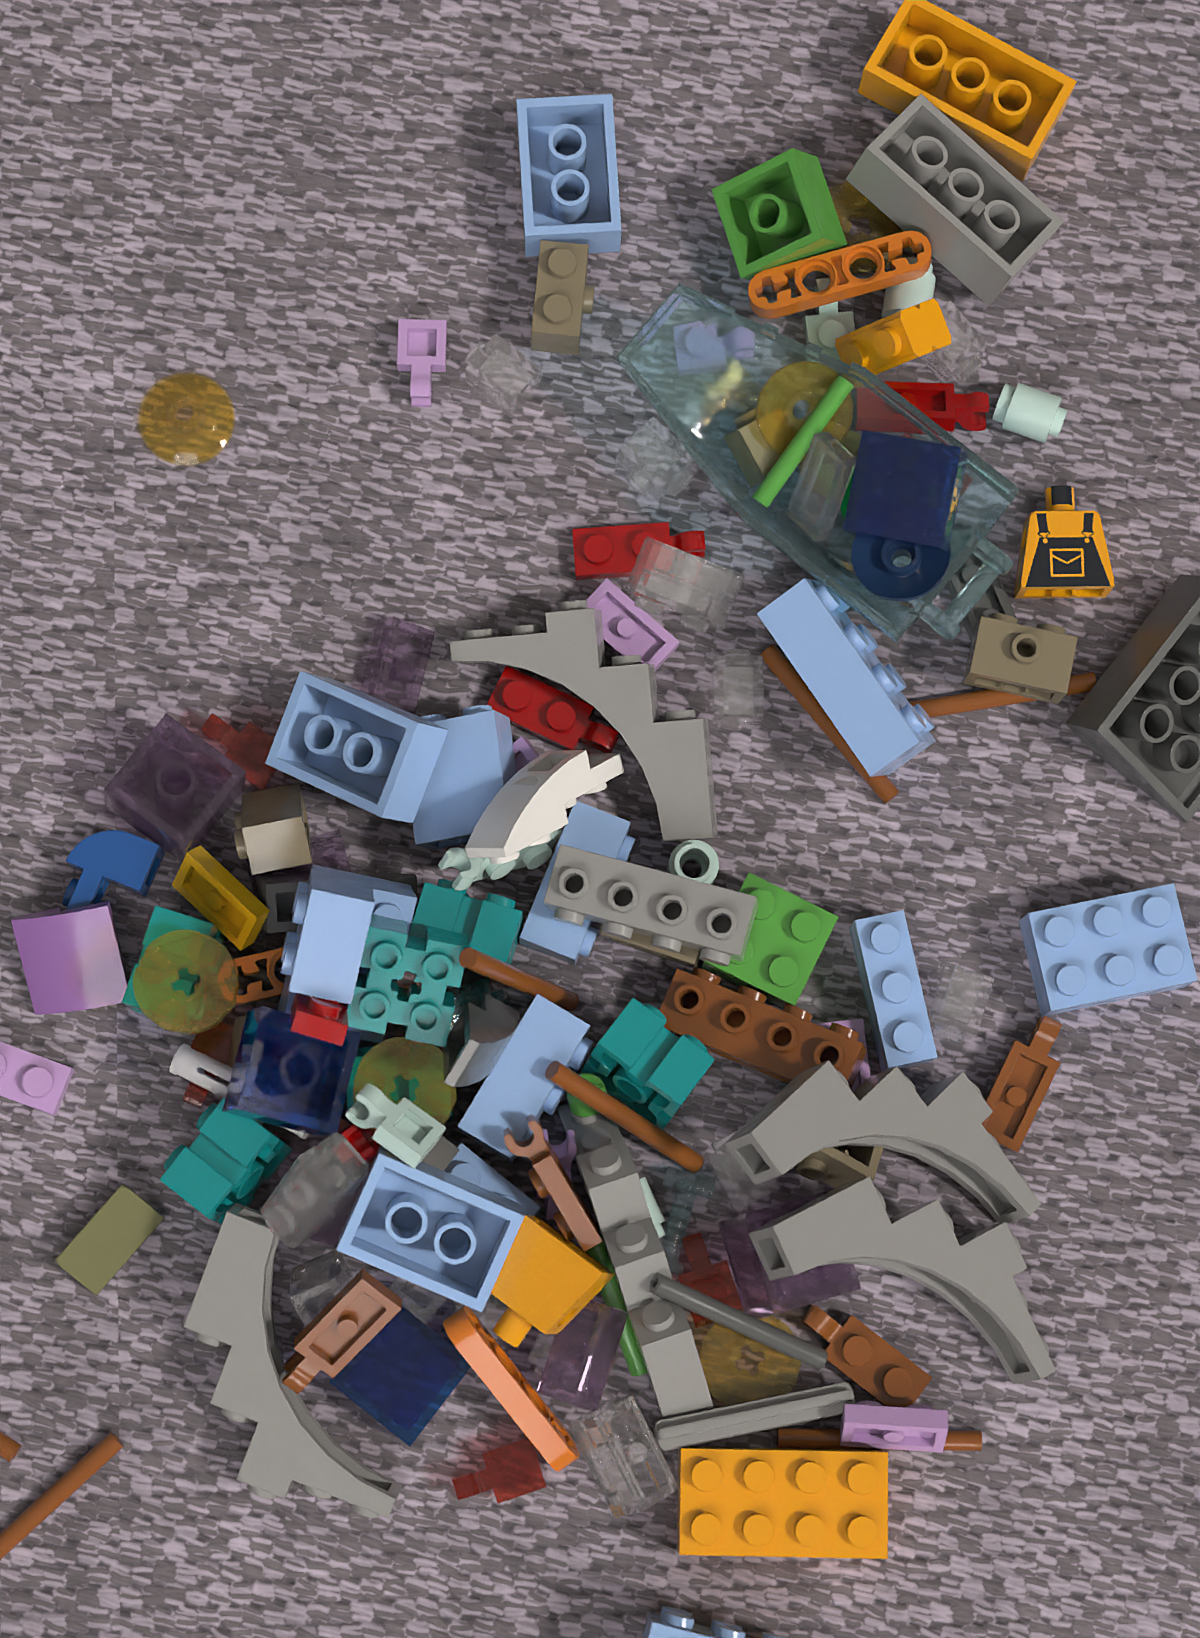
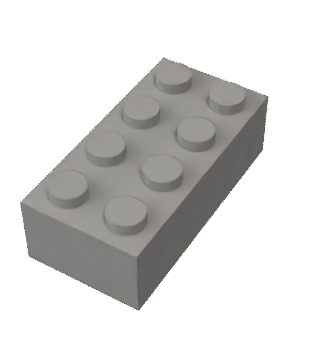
(957, 196)

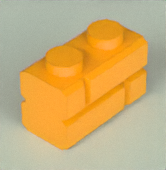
(896, 338)

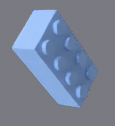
(848, 677)

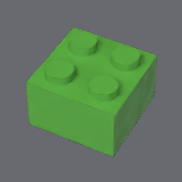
(778, 213)
(781, 945)

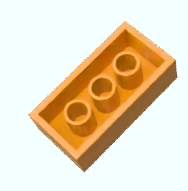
(972, 77)
(782, 1502)

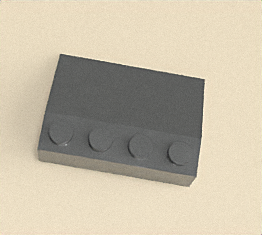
(1148, 704)

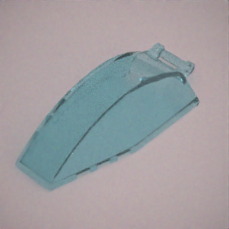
(708, 367)

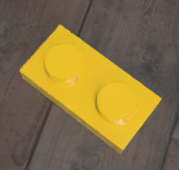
(220, 897)

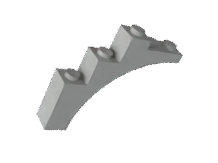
(573, 654)
(886, 1112)
(921, 1244)
(635, 1259)
(288, 1442)

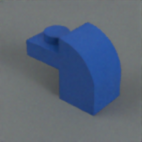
(113, 859)

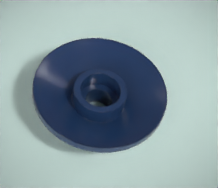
(876, 572)

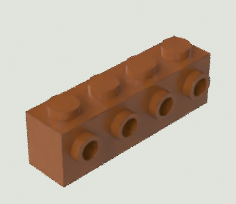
(754, 1033)

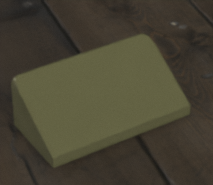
(109, 1239)

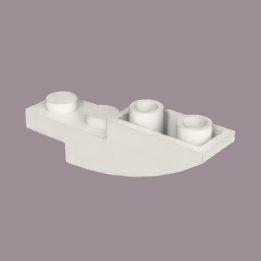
(537, 802)

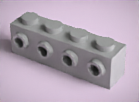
(651, 904)

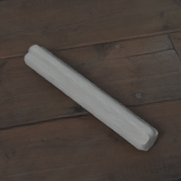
(753, 1416)

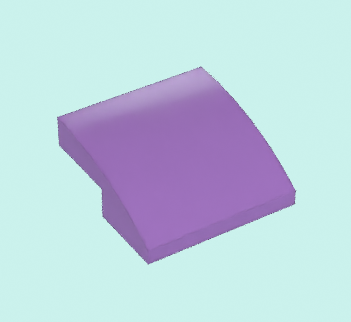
(71, 958)

